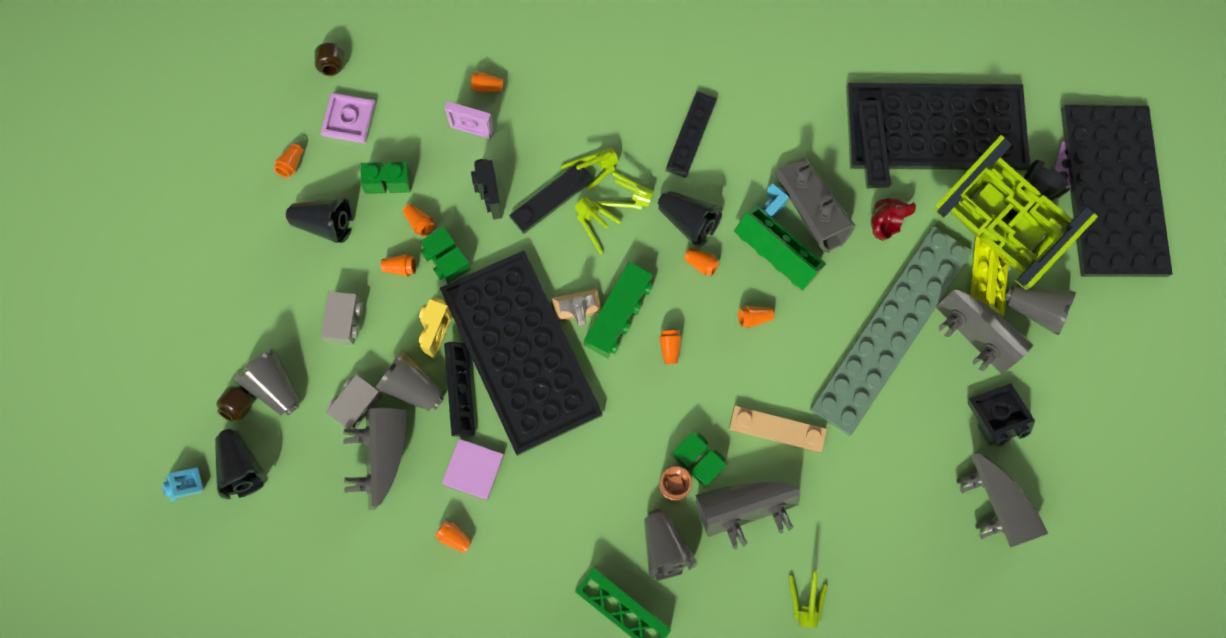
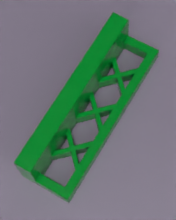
(625, 600)

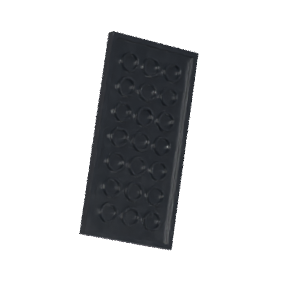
(942, 123)
(1119, 181)
(521, 353)

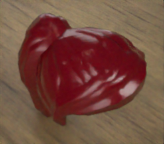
(889, 217)

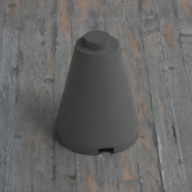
(1042, 305)
(270, 383)
(410, 383)
(665, 547)

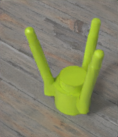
(603, 158)
(641, 195)
(589, 210)
(810, 614)

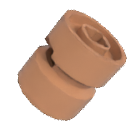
(675, 483)

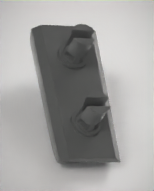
(816, 204)
(985, 329)
(385, 444)
(740, 504)
(1013, 509)

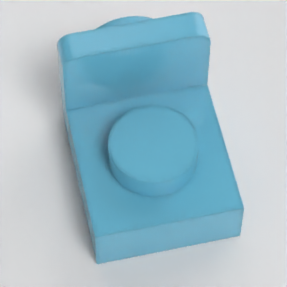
(777, 202)
(182, 484)

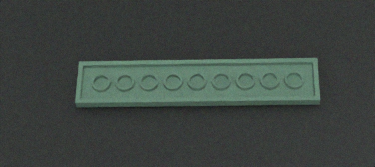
(891, 331)

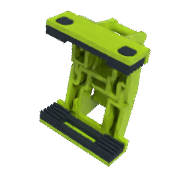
(1022, 231)

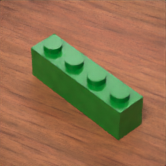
(779, 247)
(618, 310)

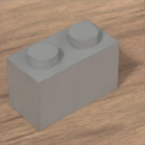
(341, 318)
(353, 402)

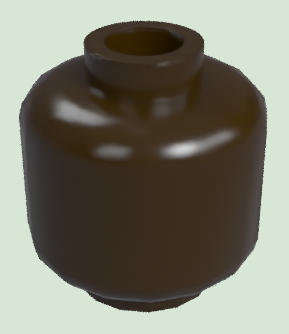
(329, 59)
(234, 403)

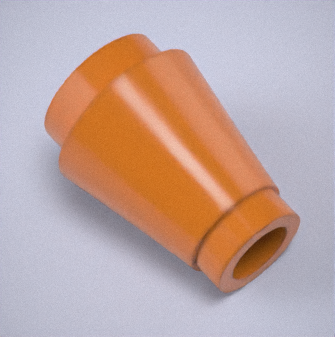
(485, 83)
(288, 161)
(419, 221)
(702, 261)
(400, 265)
(754, 315)
(670, 346)
(453, 537)

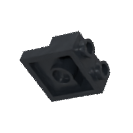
(486, 185)
(1001, 415)

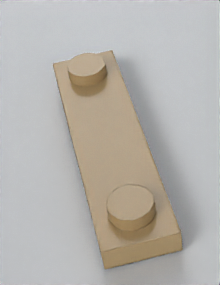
(778, 429)

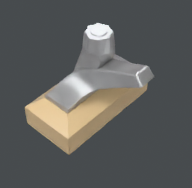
(577, 306)

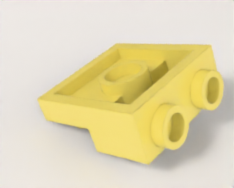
(436, 320)

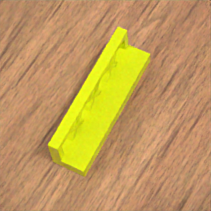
(984, 277)

